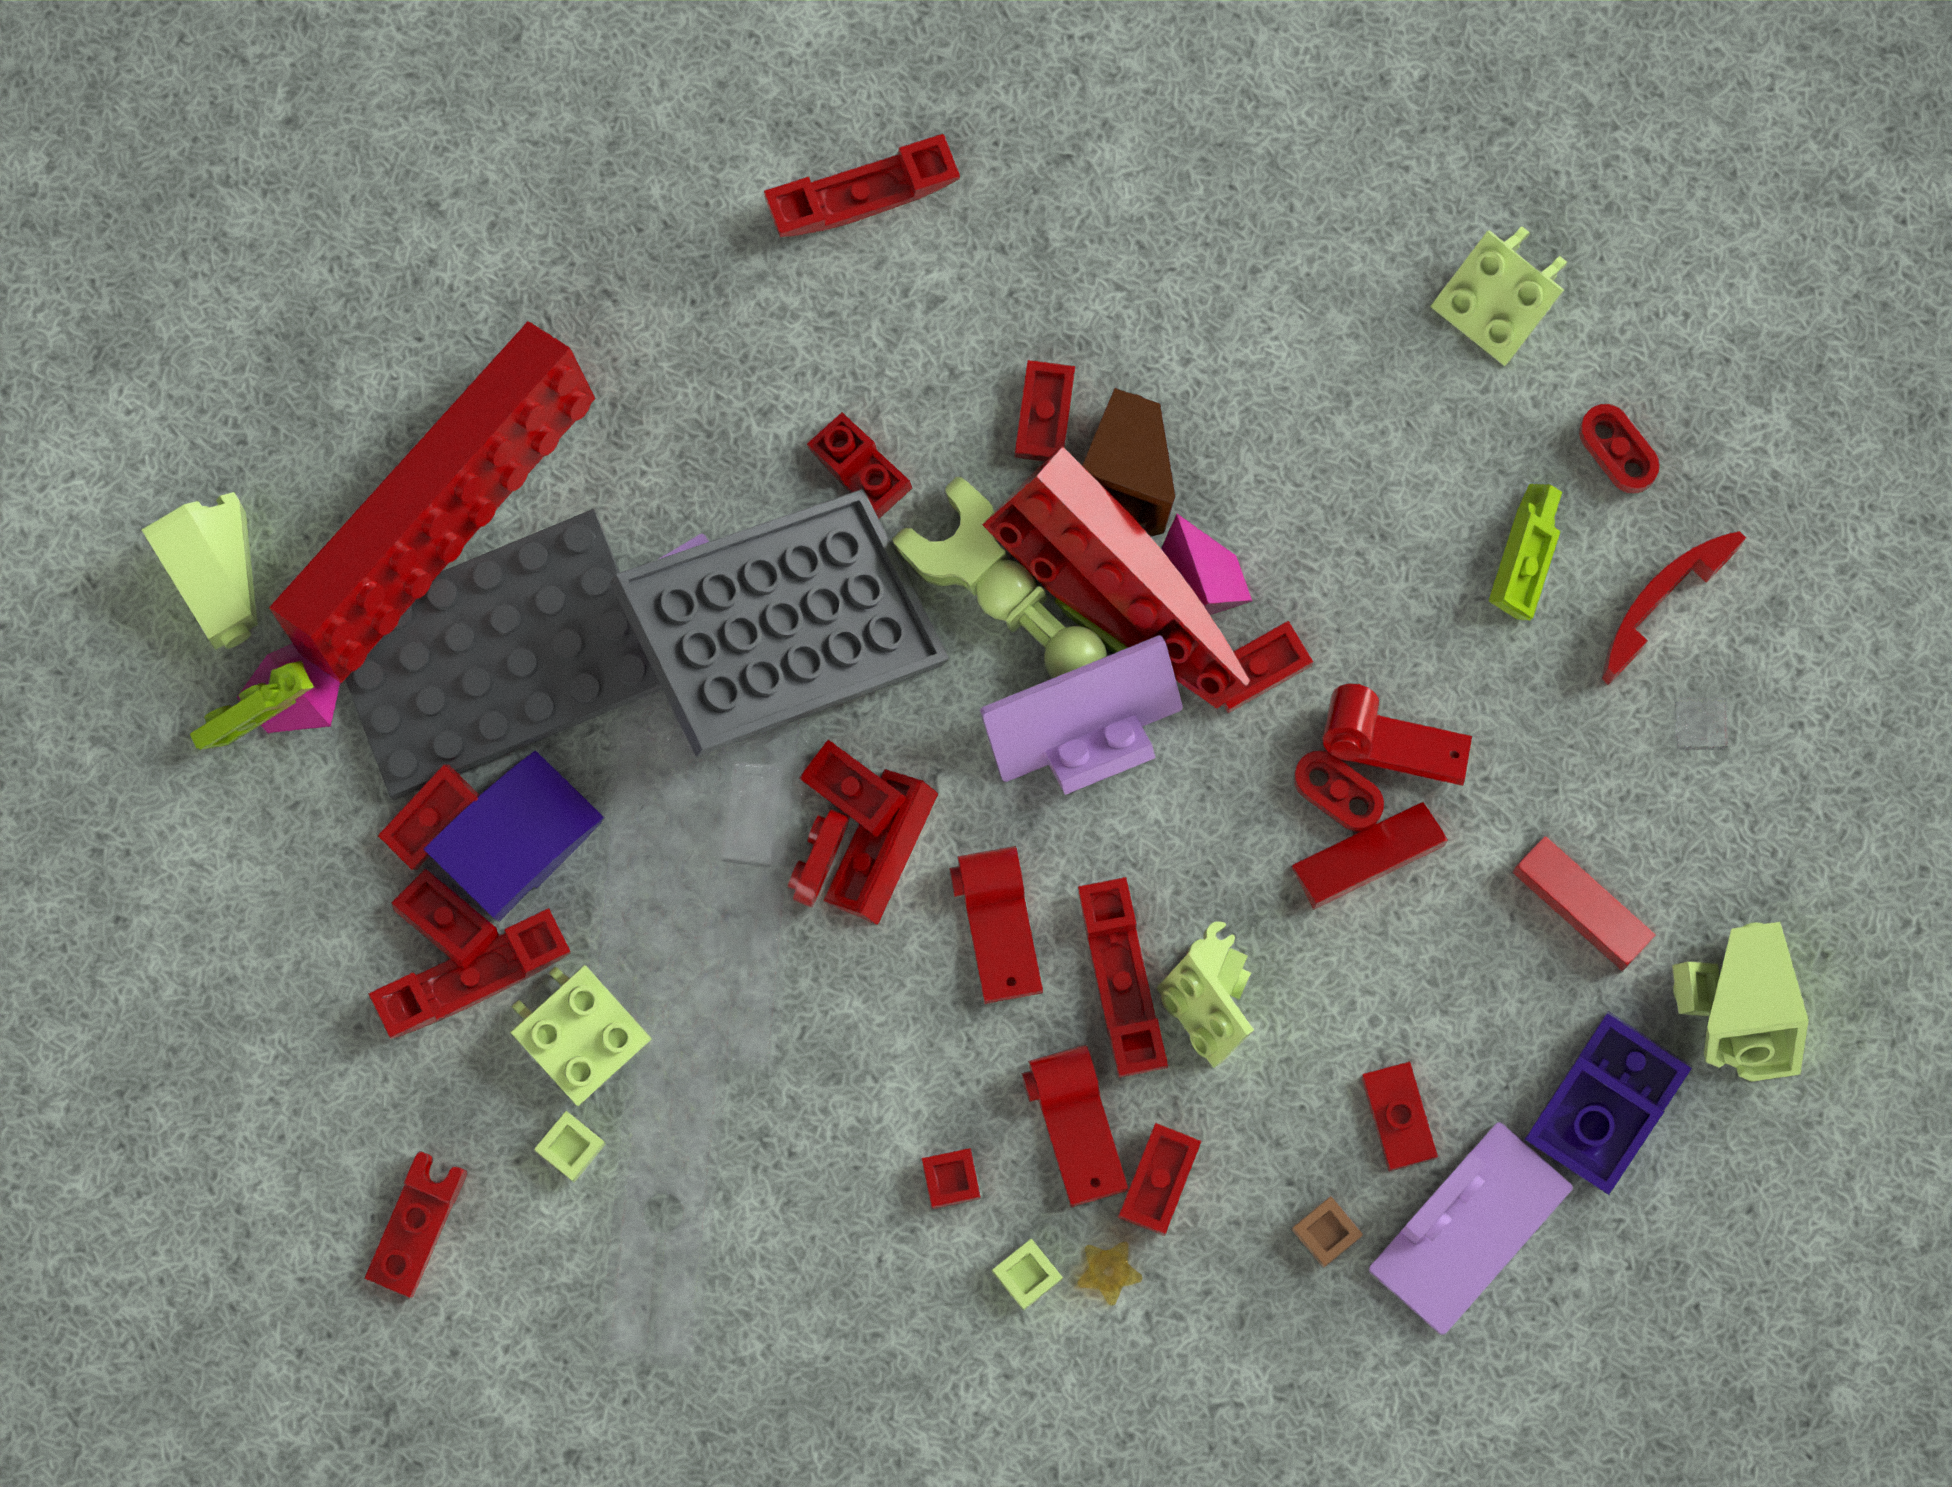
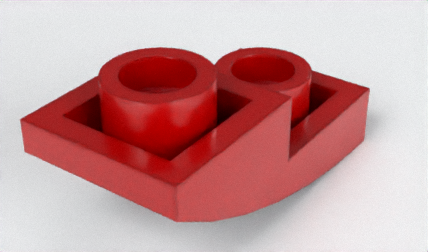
(858, 464)

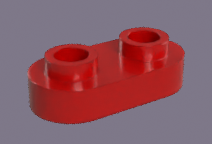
(1621, 448)
(1341, 788)
(810, 875)

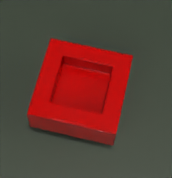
(951, 1178)

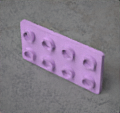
(1085, 719)
(1470, 1228)

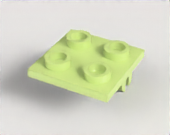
(1499, 295)
(1201, 1001)
(579, 1034)

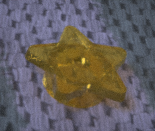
(1109, 1285)

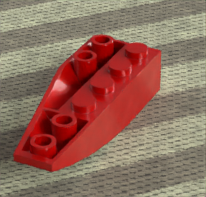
(1113, 572)

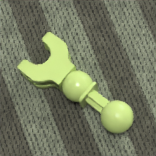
(1001, 585)

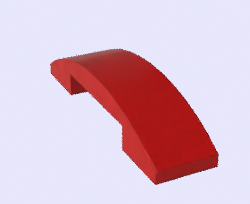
(862, 191)
(1703, 560)
(1121, 977)
(449, 989)

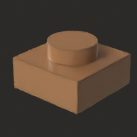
(1327, 1232)

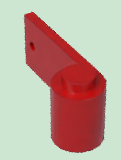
(1362, 736)
(998, 923)
(1076, 1124)

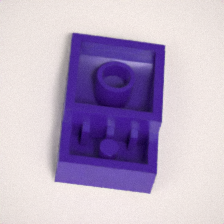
(514, 835)
(1608, 1102)

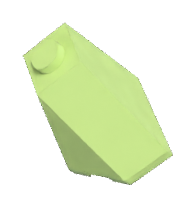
(210, 566)
(1757, 1007)

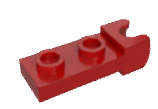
(414, 1227)

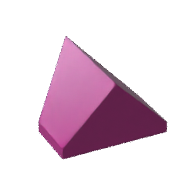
(1206, 567)
(312, 708)

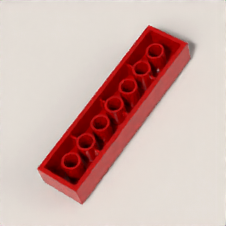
(433, 502)

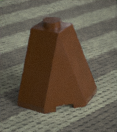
(1133, 459)

